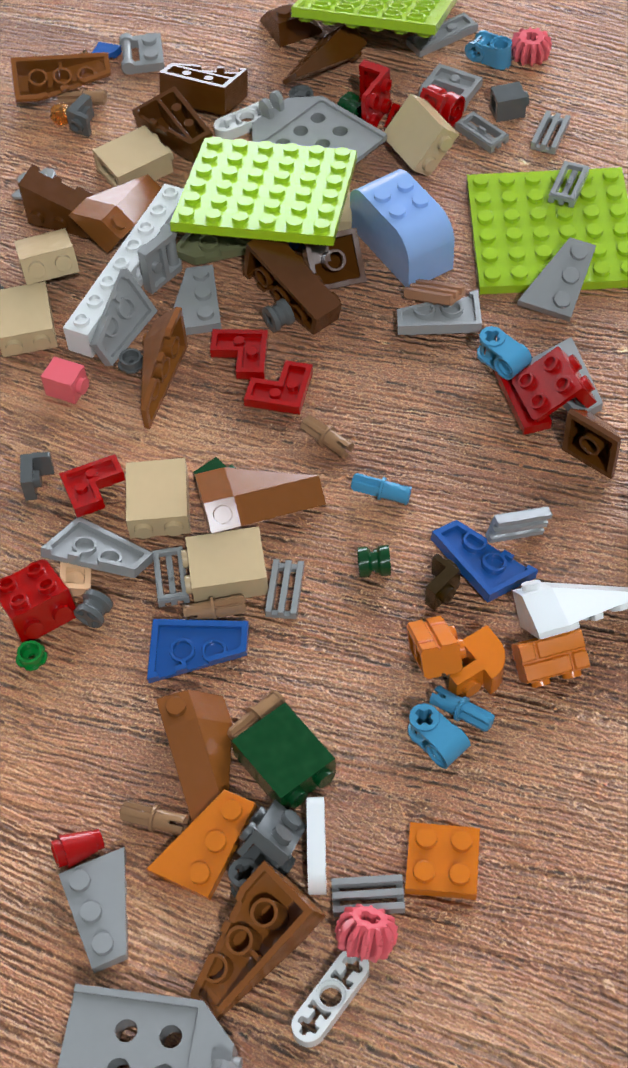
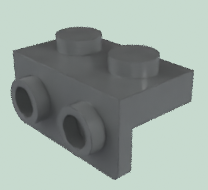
(273, 832)

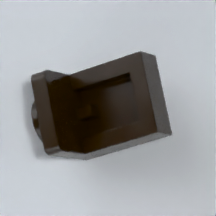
(444, 584)

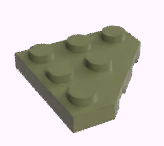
(209, 248)

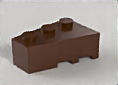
(206, 89)
(174, 123)
(51, 202)

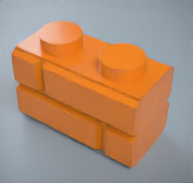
(435, 647)
(550, 657)

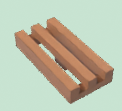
(434, 292)

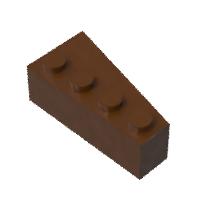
(288, 277)

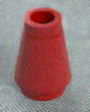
(75, 847)

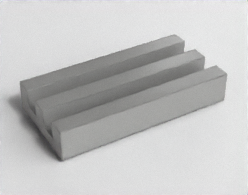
(554, 120)
(479, 133)
(564, 197)
(518, 524)
(287, 568)
(173, 597)
(369, 882)

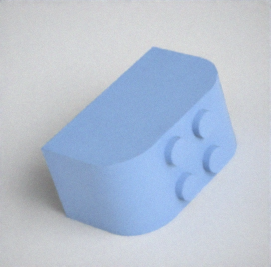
(403, 227)

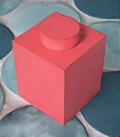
(65, 380)

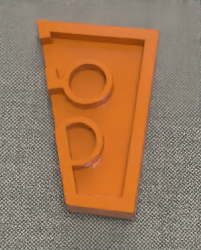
(206, 846)

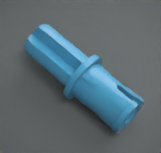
(381, 488)
(462, 709)

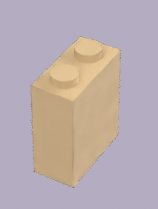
(420, 135)
(133, 157)
(46, 256)
(26, 320)
(157, 498)
(225, 565)

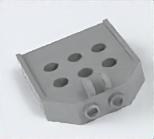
(314, 122)
(103, 1013)

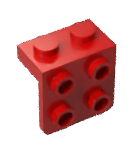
(374, 91)
(553, 383)
(36, 600)

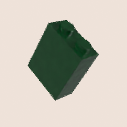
(284, 757)

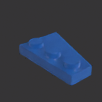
(481, 564)
(191, 645)

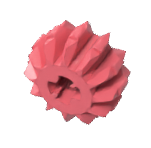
(531, 46)
(366, 933)

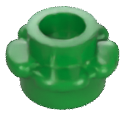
(29, 649)

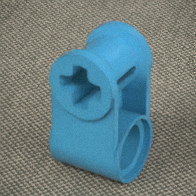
(492, 50)
(505, 355)
(440, 738)

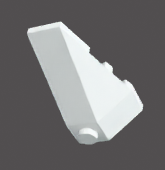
(557, 608)

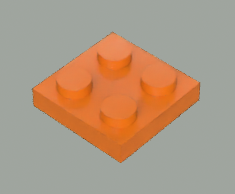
(442, 861)

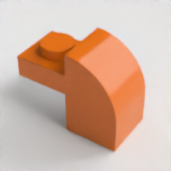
(483, 664)

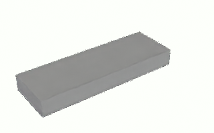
(449, 32)

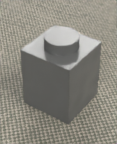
(508, 101)

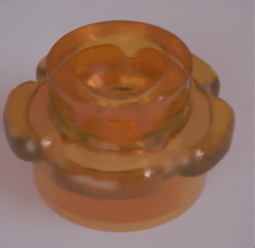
(58, 114)

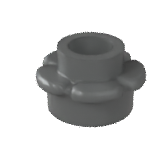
(130, 361)

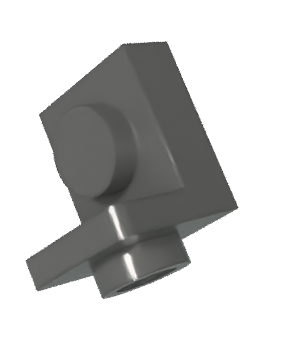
(80, 115)
(31, 471)

